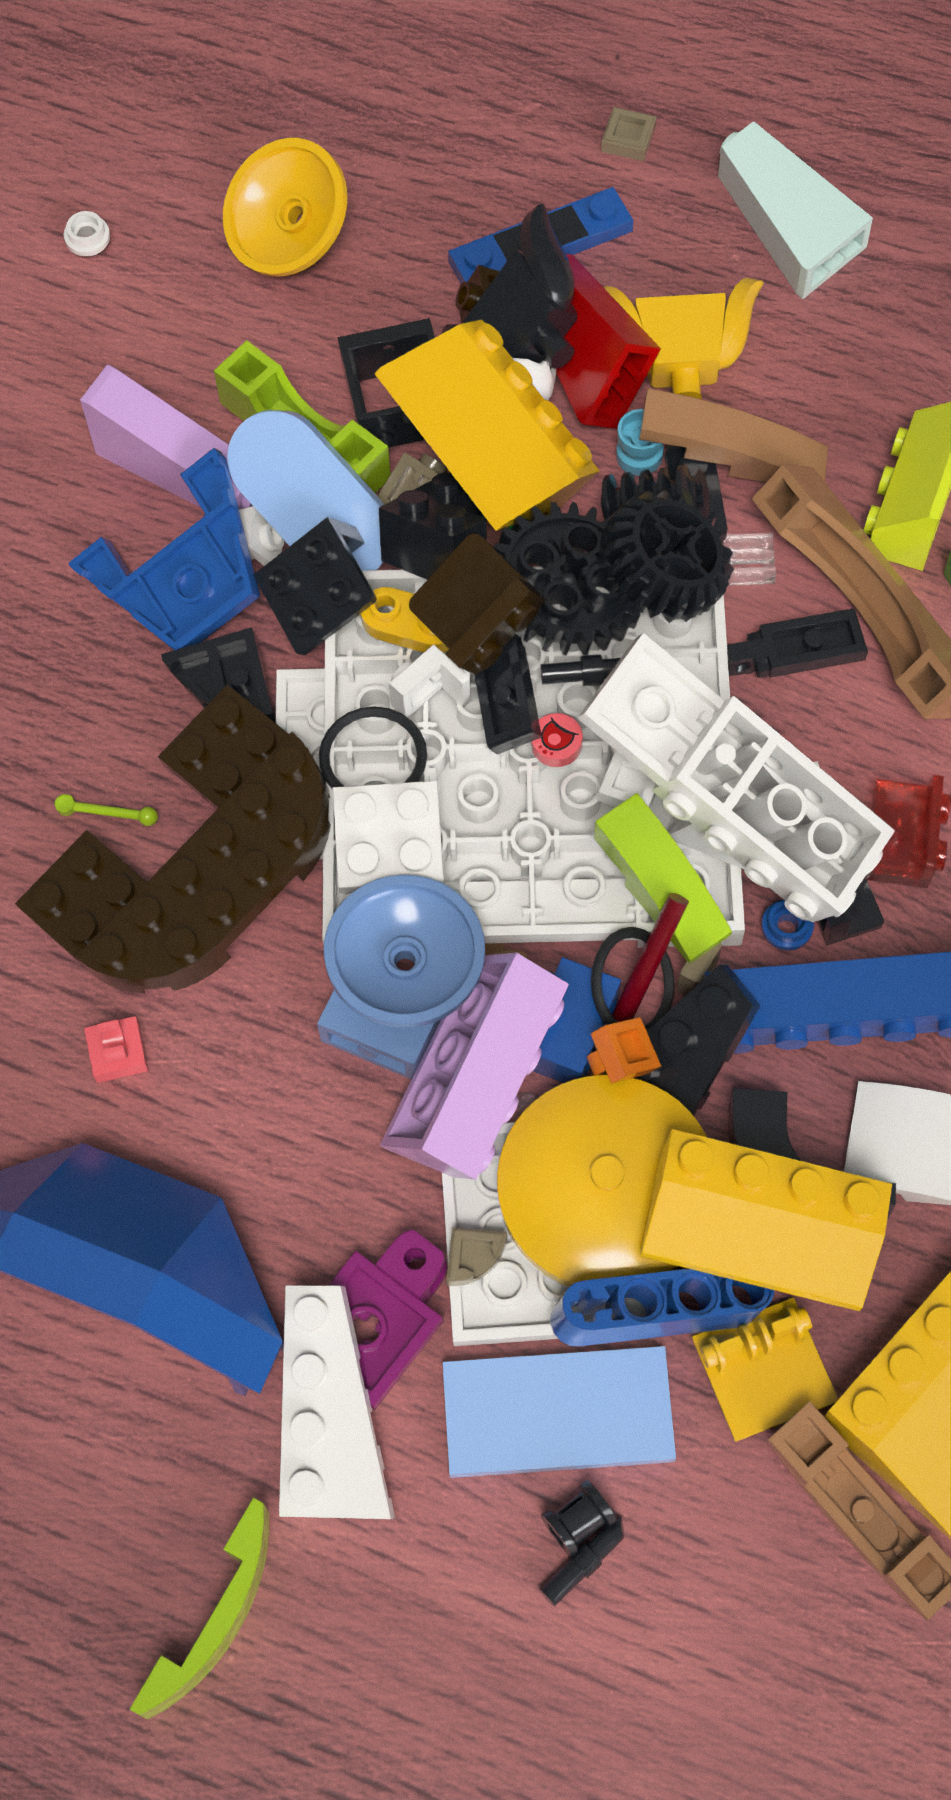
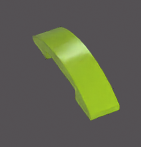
(171, 1682)

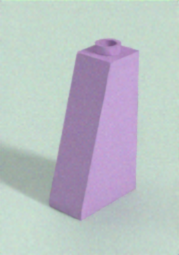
(147, 433)

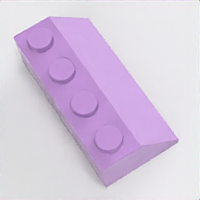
(476, 1068)

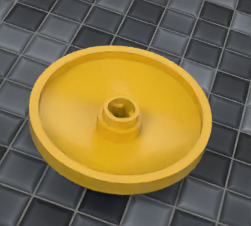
(584, 1175)

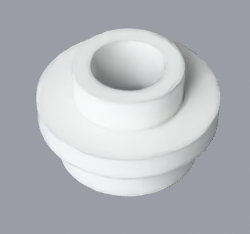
(82, 225)

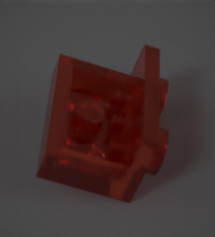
(916, 817)

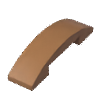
(863, 1511)

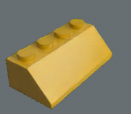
(766, 1220)

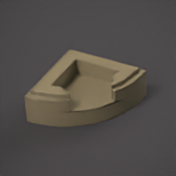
(473, 1254)

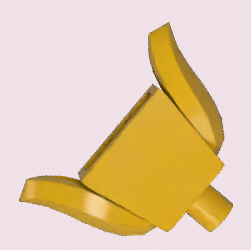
(693, 333)

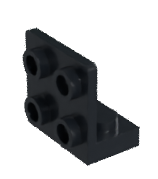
(317, 584)

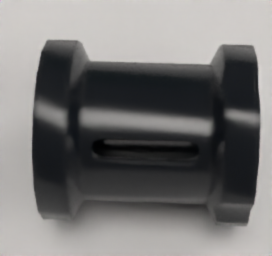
(578, 1518)

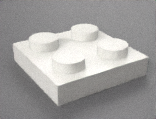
(387, 832)

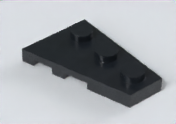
(700, 1036)

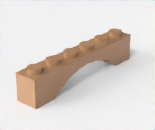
(823, 529)

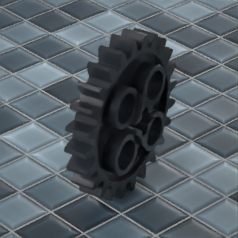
(568, 578)

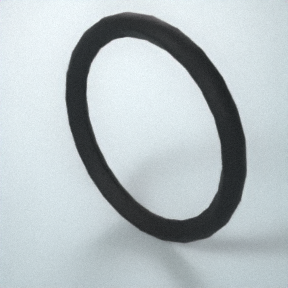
(367, 712)
(596, 975)

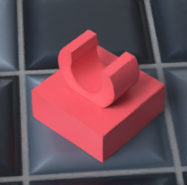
(116, 1049)

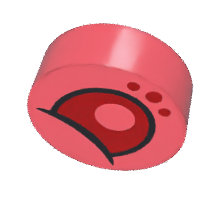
(559, 742)

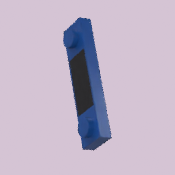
(576, 225)

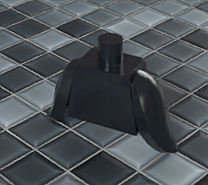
(532, 296)

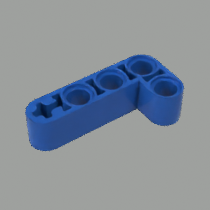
(662, 1304)

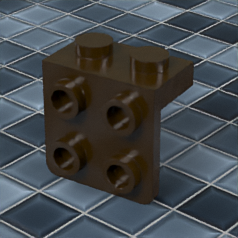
(476, 604)

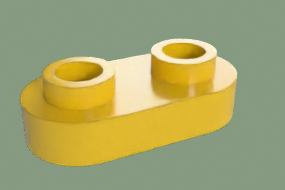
(400, 624)

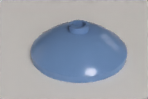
(398, 921)

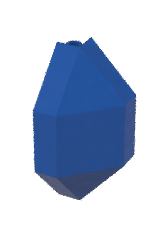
(139, 1254)

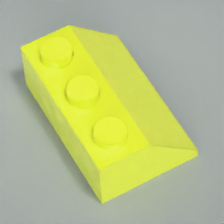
(914, 489)

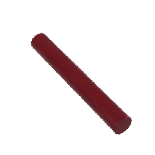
(650, 957)

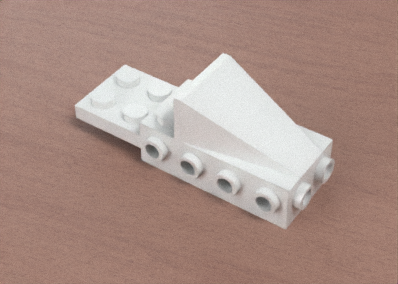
(737, 784)

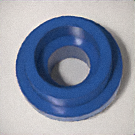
(785, 941)

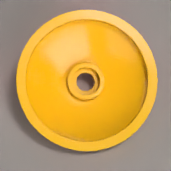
(270, 195)

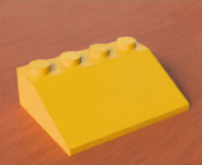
(489, 423)
(901, 1410)

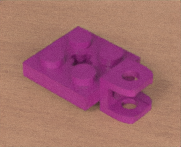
(398, 1301)

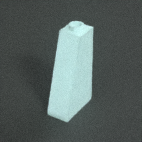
(792, 208)

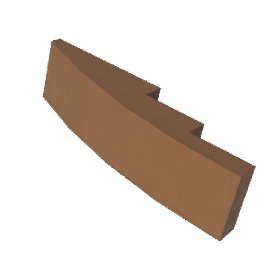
(727, 436)

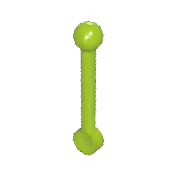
(67, 806)

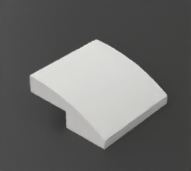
(903, 1140)

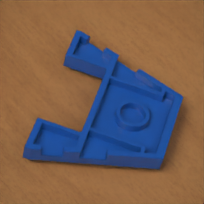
(193, 580)

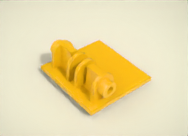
(765, 1369)

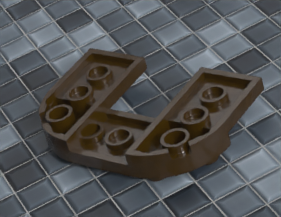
(183, 919)

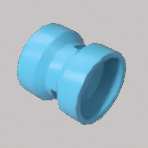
(636, 454)

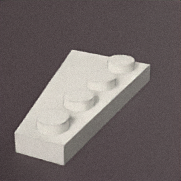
(327, 1426)

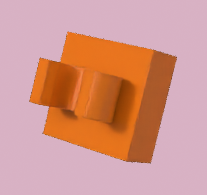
(623, 1051)

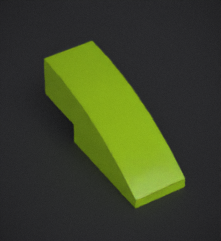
(655, 869)

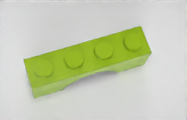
(256, 383)

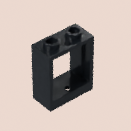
(362, 356)

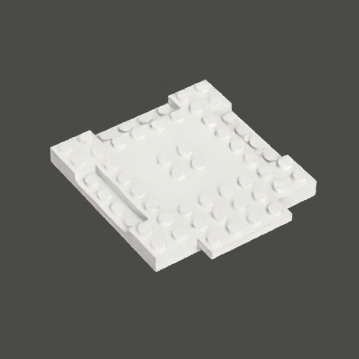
(509, 825)

